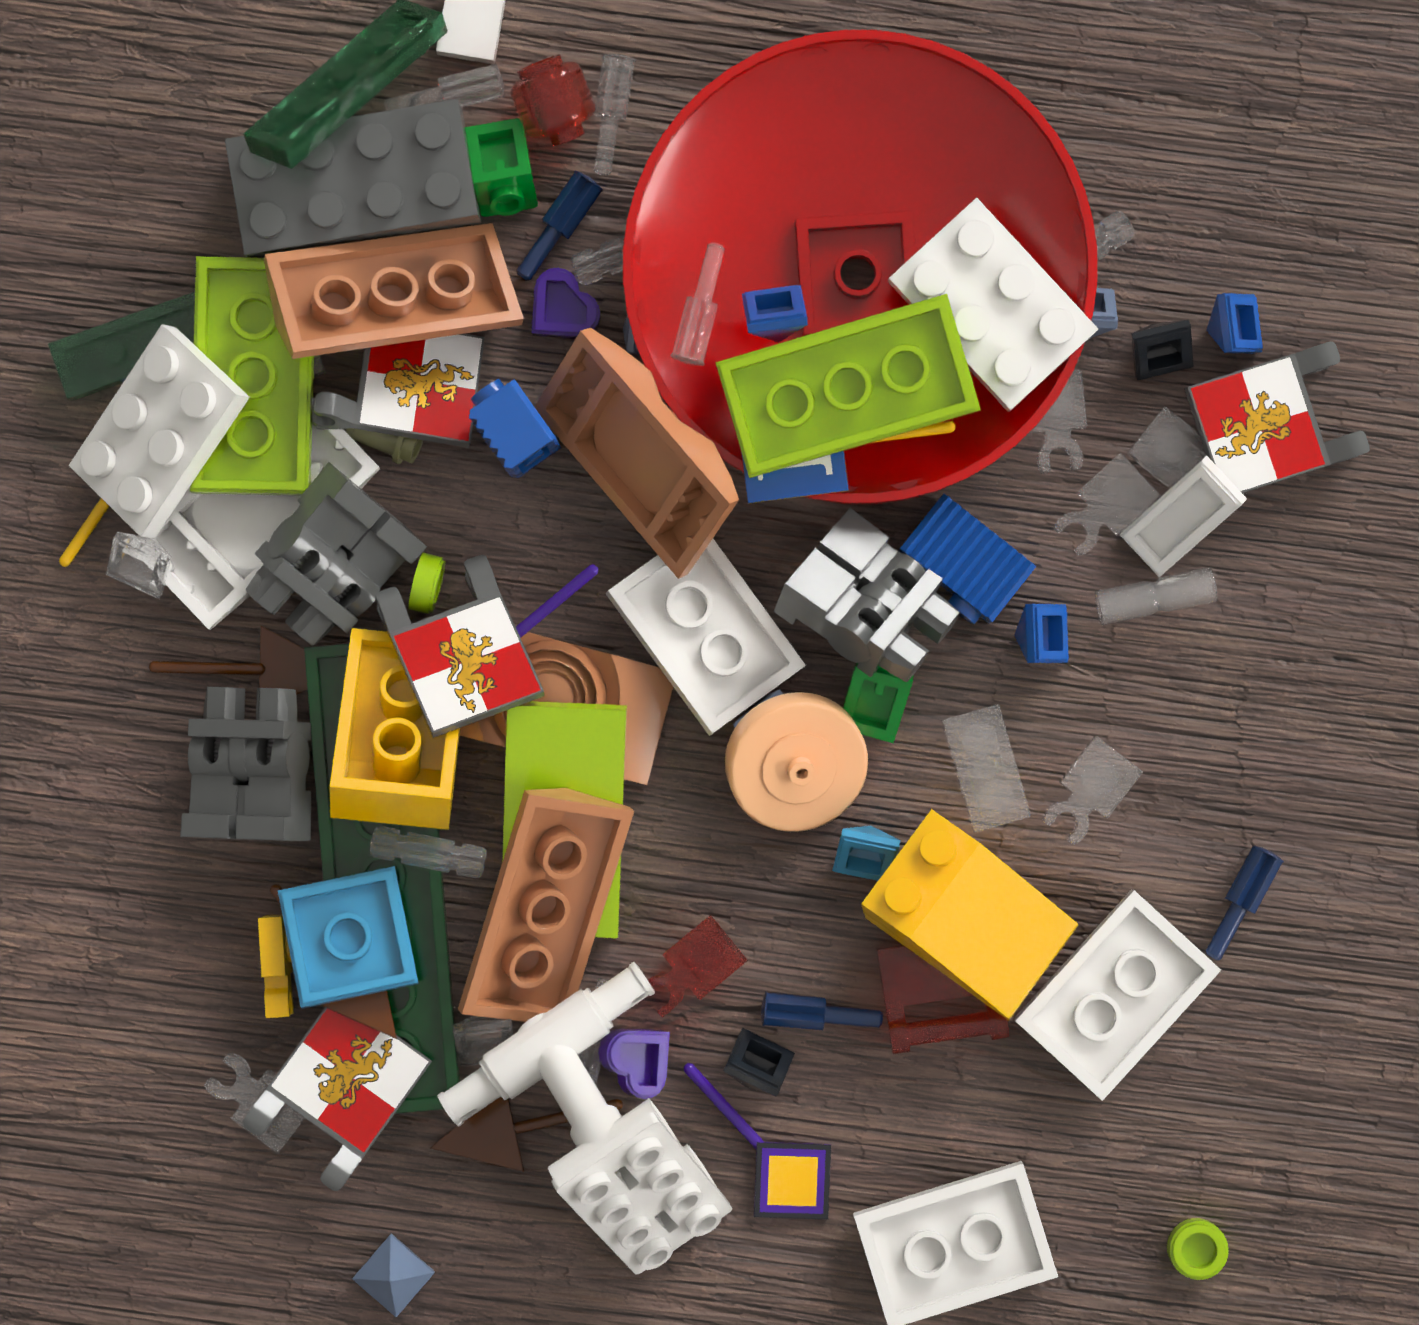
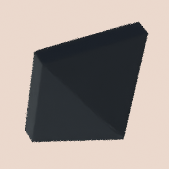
(1162, 349)
(758, 1063)

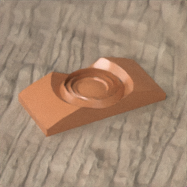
(638, 450)
(594, 677)

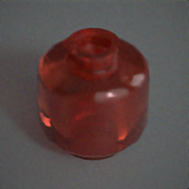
(553, 99)

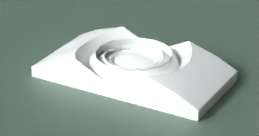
(218, 534)

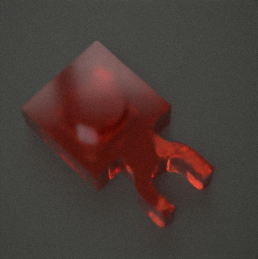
(698, 962)

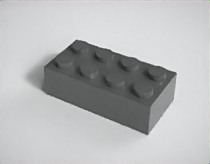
(364, 182)

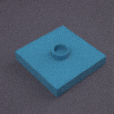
(348, 937)

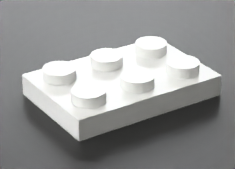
(1003, 302)
(158, 431)
(706, 635)
(1117, 994)
(955, 1244)

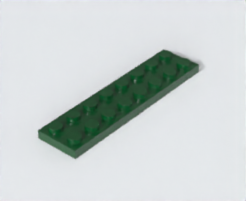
(420, 1011)

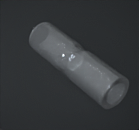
(1164, 594)

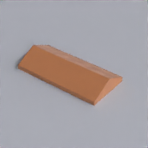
(391, 290)
(545, 904)

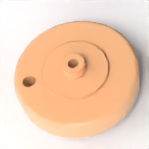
(796, 762)

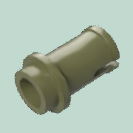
(399, 447)

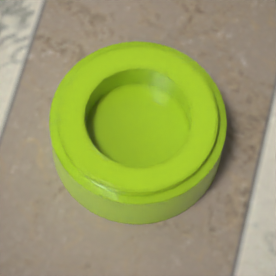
(427, 583)
(1197, 1249)

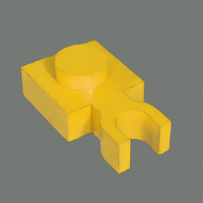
(275, 966)

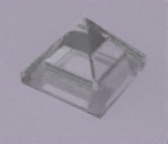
(139, 563)
(478, 1036)

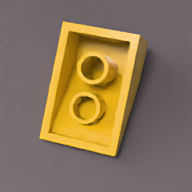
(384, 752)
(968, 915)

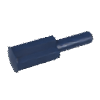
(561, 220)
(1245, 896)
(812, 1013)

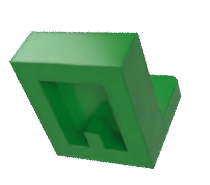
(501, 167)
(877, 702)

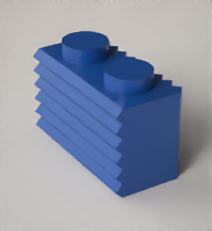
(512, 427)
(970, 558)

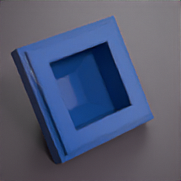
(775, 312)
(1236, 323)
(1043, 633)

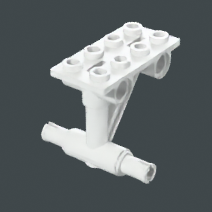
(626, 1170)

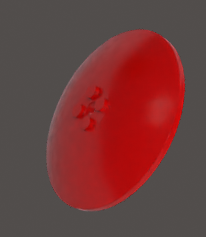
(834, 158)

